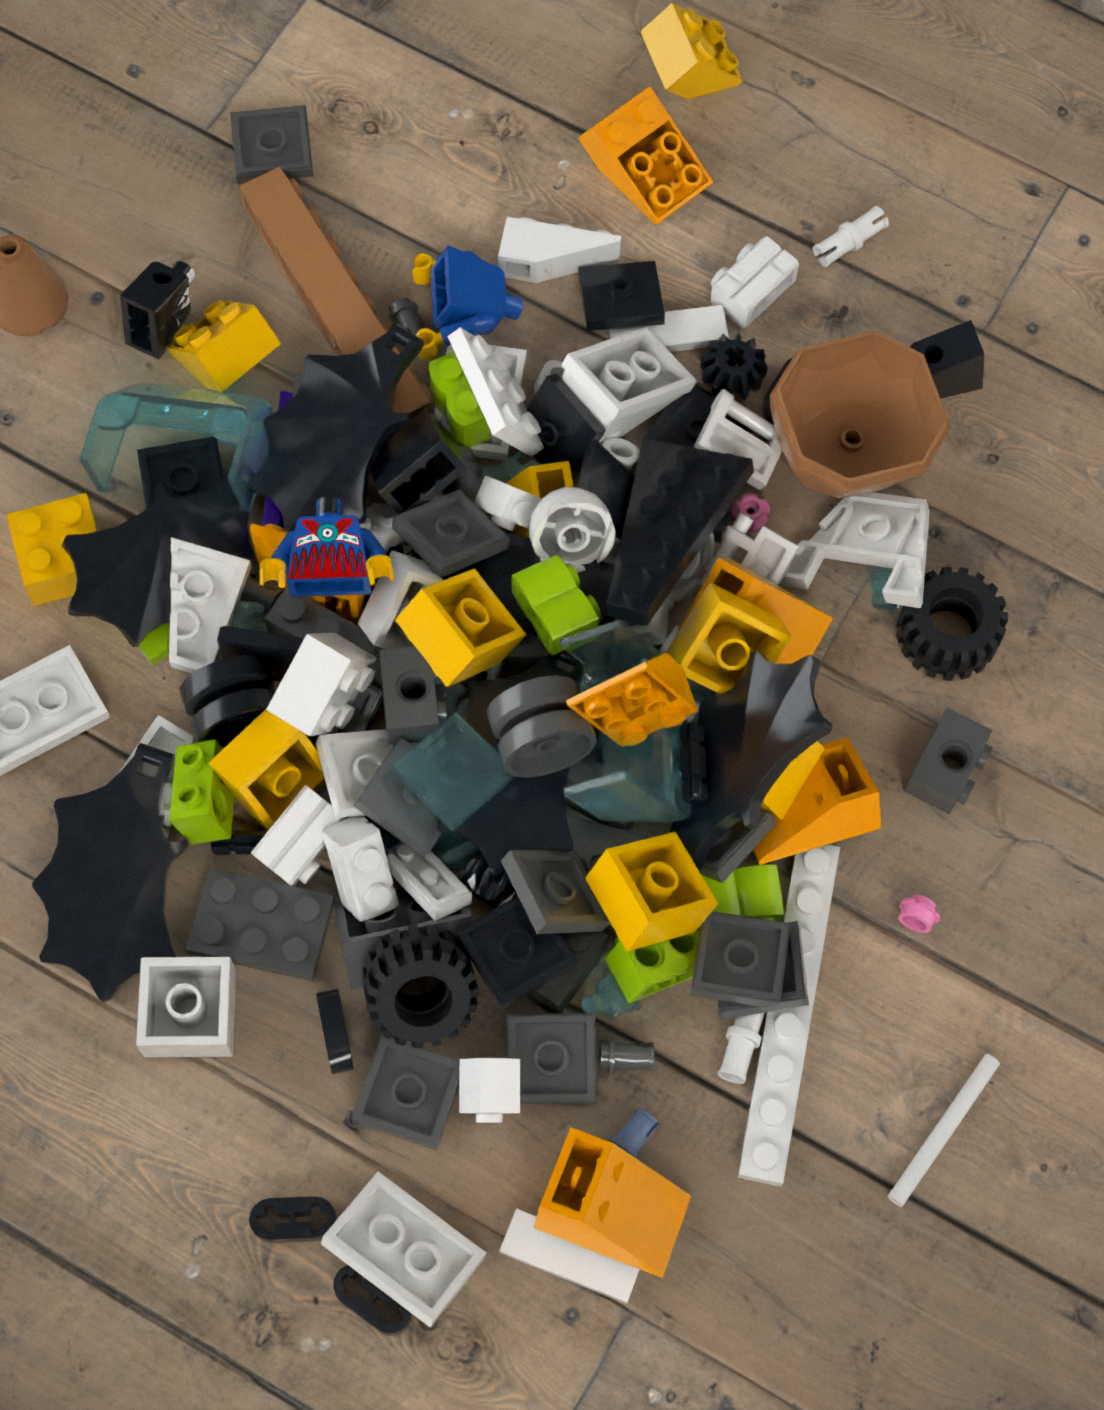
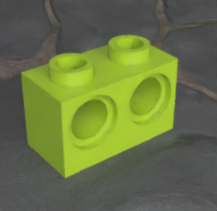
(199, 798)
(661, 968)

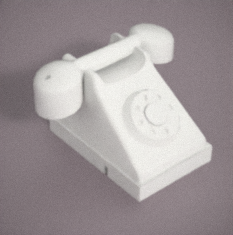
(622, 385)

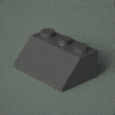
(360, 937)

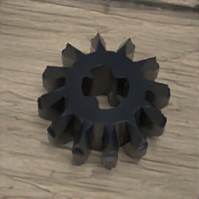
(733, 366)
(485, 886)

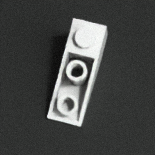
(548, 251)

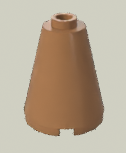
(29, 289)

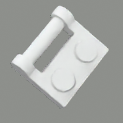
(726, 437)

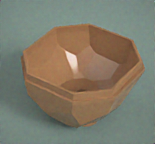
(864, 392)

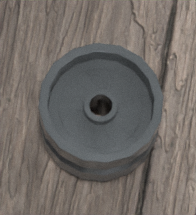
(539, 728)

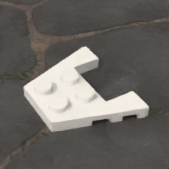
(874, 532)

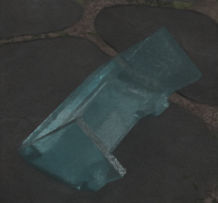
(228, 416)
(638, 779)

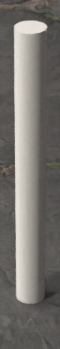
(943, 1130)

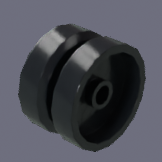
(227, 696)

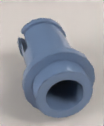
(636, 1132)

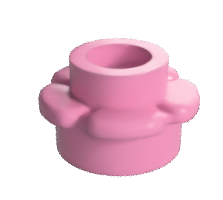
(751, 501)
(918, 913)

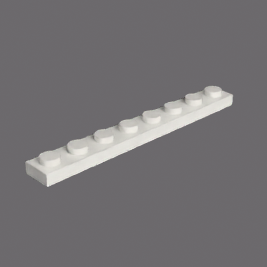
(787, 1030)

